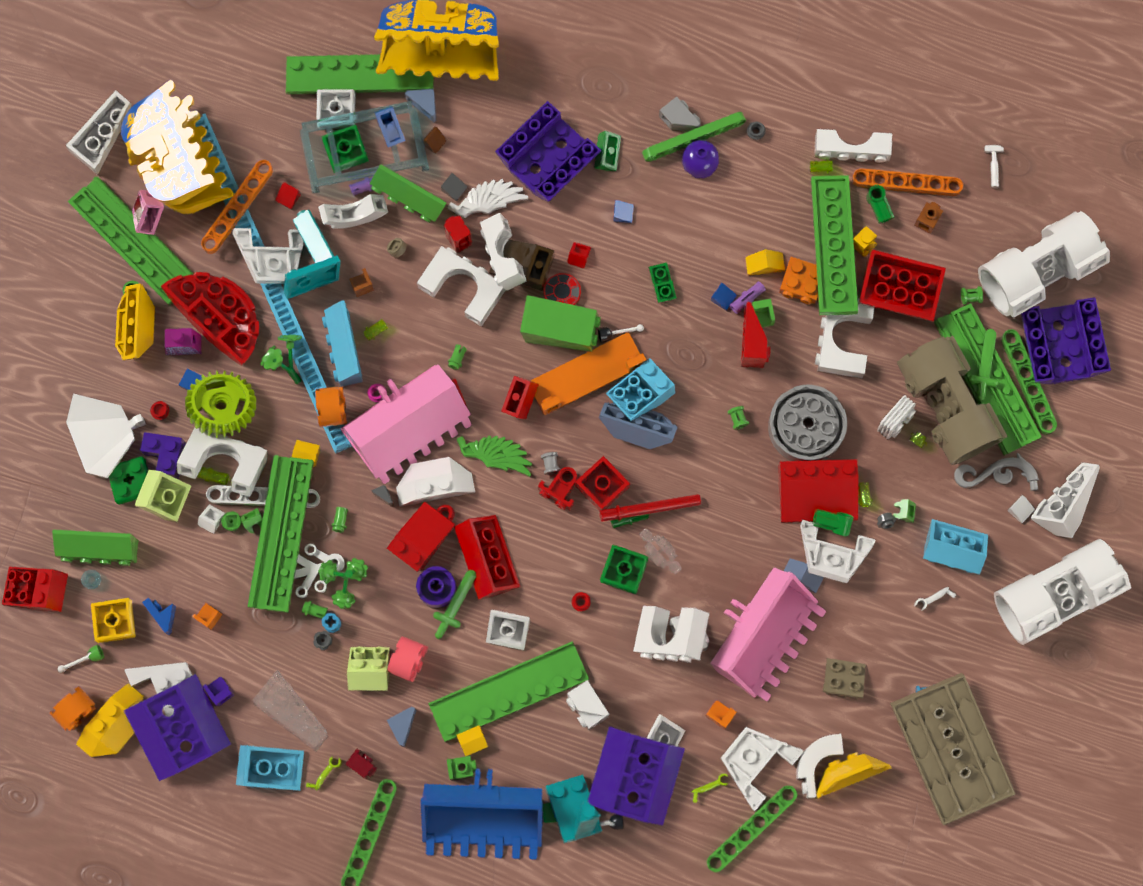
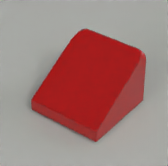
(287, 195)
(578, 255)

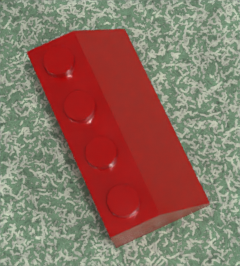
(487, 556)

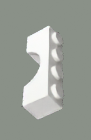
(829, 146)
(496, 234)

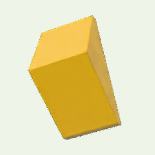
(765, 262)

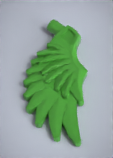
(496, 453)

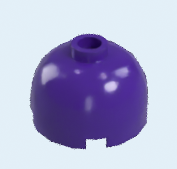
(700, 159)

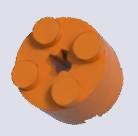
(331, 406)
(72, 709)

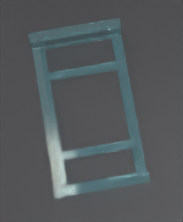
(356, 117)

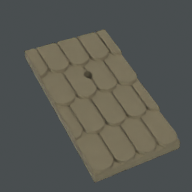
(952, 748)

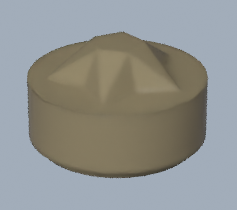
(396, 247)

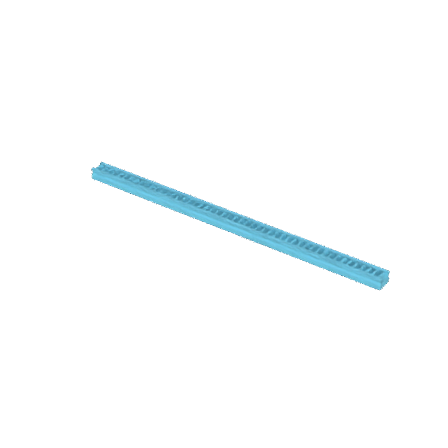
(276, 298)

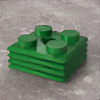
(352, 140)
(123, 491)
(618, 558)

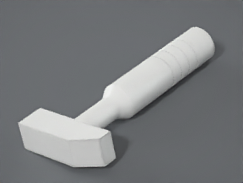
(994, 149)

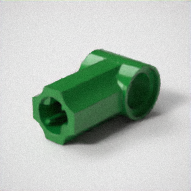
(880, 206)
(838, 523)

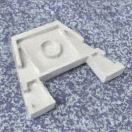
(269, 264)
(830, 559)
(161, 676)
(749, 756)

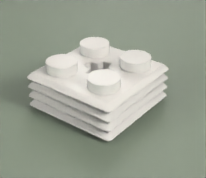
(329, 99)
(899, 414)

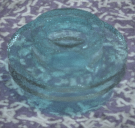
(85, 577)

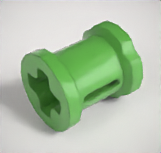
(971, 295)
(738, 411)

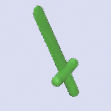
(985, 366)
(448, 617)

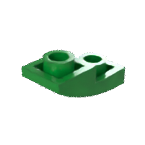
(662, 282)

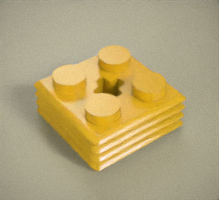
(124, 626)

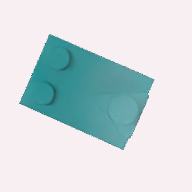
(326, 265)
(571, 810)

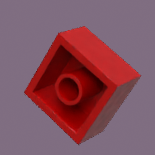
(602, 484)

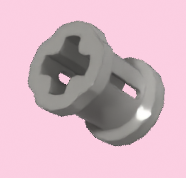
(550, 463)

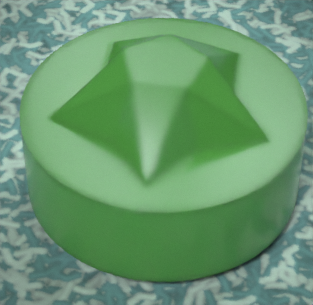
(231, 521)

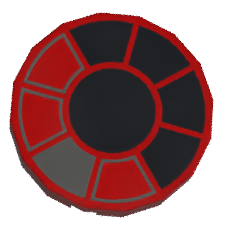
(563, 289)

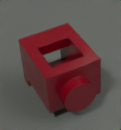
(361, 764)

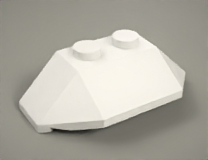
(434, 481)

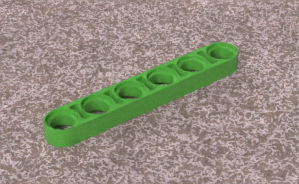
(701, 133)
(1024, 383)
(753, 830)
(366, 834)

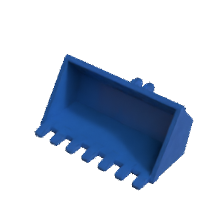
(481, 817)

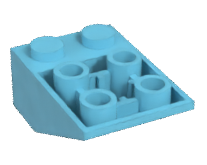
(642, 390)

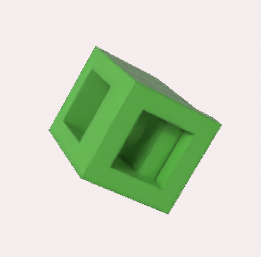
(455, 773)

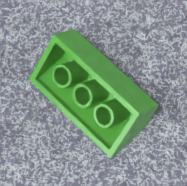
(408, 193)
(95, 547)

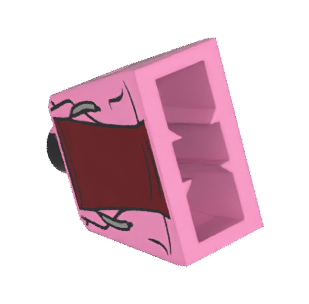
(146, 206)

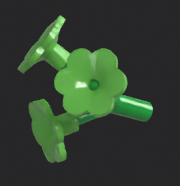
(273, 357)

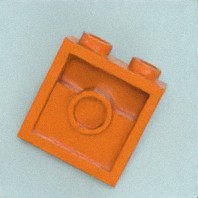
(800, 281)

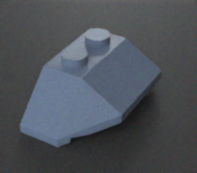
(645, 431)

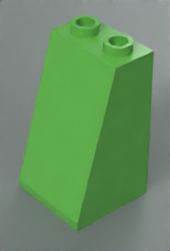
(559, 324)

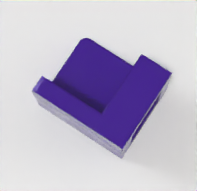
(219, 691)

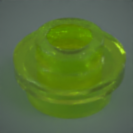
(918, 439)

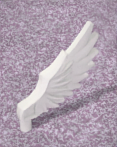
(488, 198)

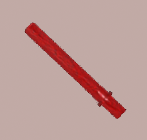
(649, 507)

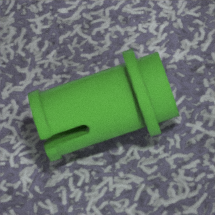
(456, 358)
(340, 520)
(314, 610)

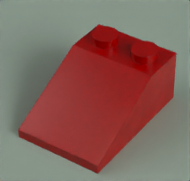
(754, 341)
(421, 537)

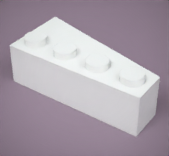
(99, 134)

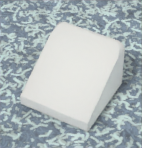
(1021, 509)
(210, 518)

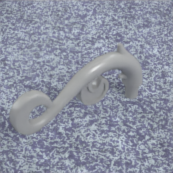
(995, 468)

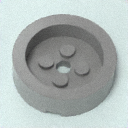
(802, 443)

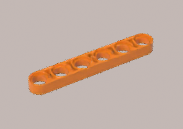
(907, 182)
(240, 208)

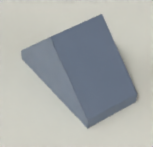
(423, 101)
(801, 571)
(401, 725)

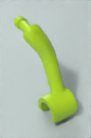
(324, 774)
(705, 788)

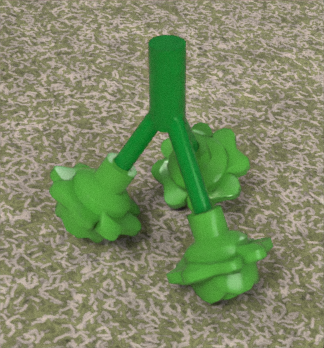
(355, 570)

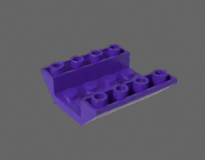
(536, 146)
(1078, 341)
(191, 721)
(622, 773)

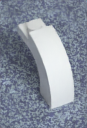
(354, 214)
(823, 747)

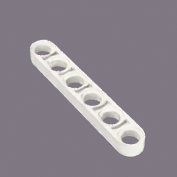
(244, 500)

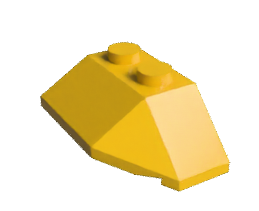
(134, 322)
(110, 726)
(849, 772)

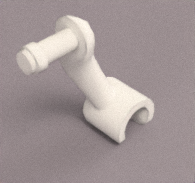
(936, 596)

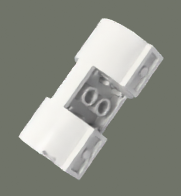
(1067, 248)
(1061, 592)

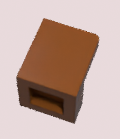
(361, 284)

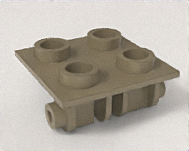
(844, 678)

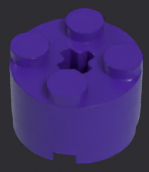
(428, 579)

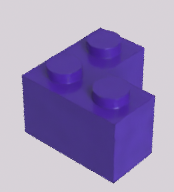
(166, 449)

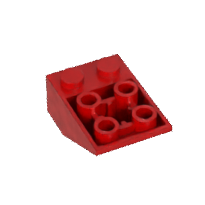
(35, 588)

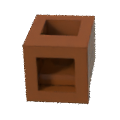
(927, 222)

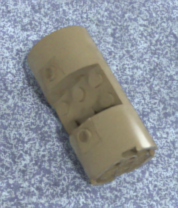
(964, 426)

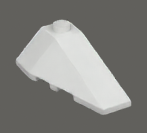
(1067, 505)

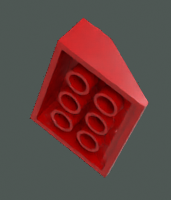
(902, 285)
(817, 485)

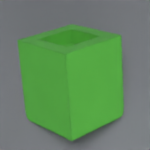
(764, 312)

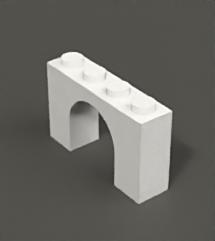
(447, 264)
(834, 359)
(201, 447)
(686, 642)

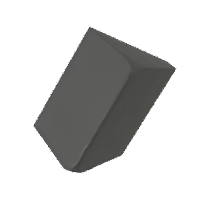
(453, 187)
(383, 494)

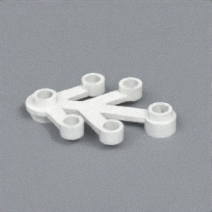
(311, 569)

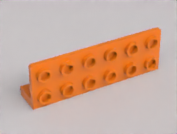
(587, 373)

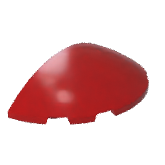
(217, 311)

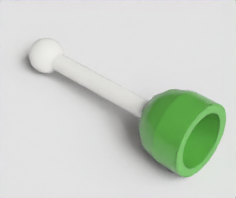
(94, 654)

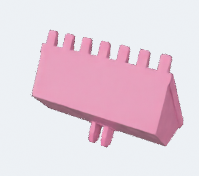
(407, 422)
(766, 632)

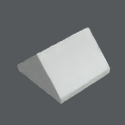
(507, 629)
(665, 731)

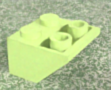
(368, 668)

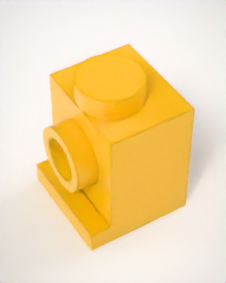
(865, 241)

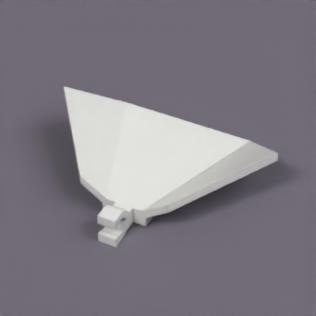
(100, 433)

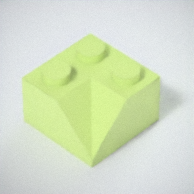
(162, 495)

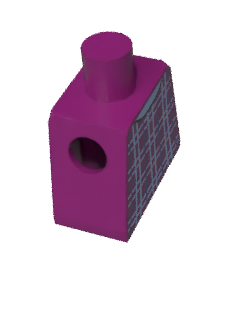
(180, 341)

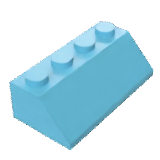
(343, 344)

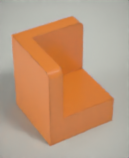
(208, 616)
(720, 714)

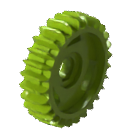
(225, 420)

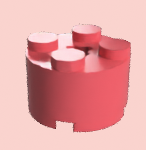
(407, 659)

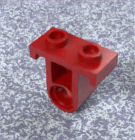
(559, 489)

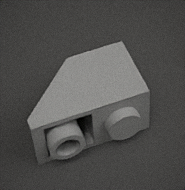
(678, 117)

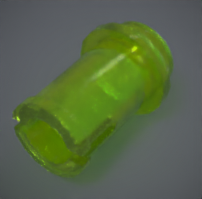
(821, 166)
(375, 329)
(864, 495)

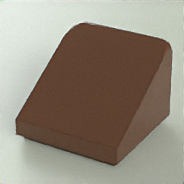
(434, 140)

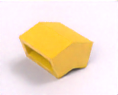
(306, 451)
(472, 740)

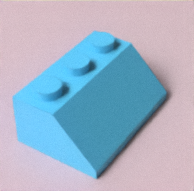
(956, 546)

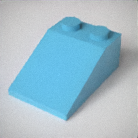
(269, 767)

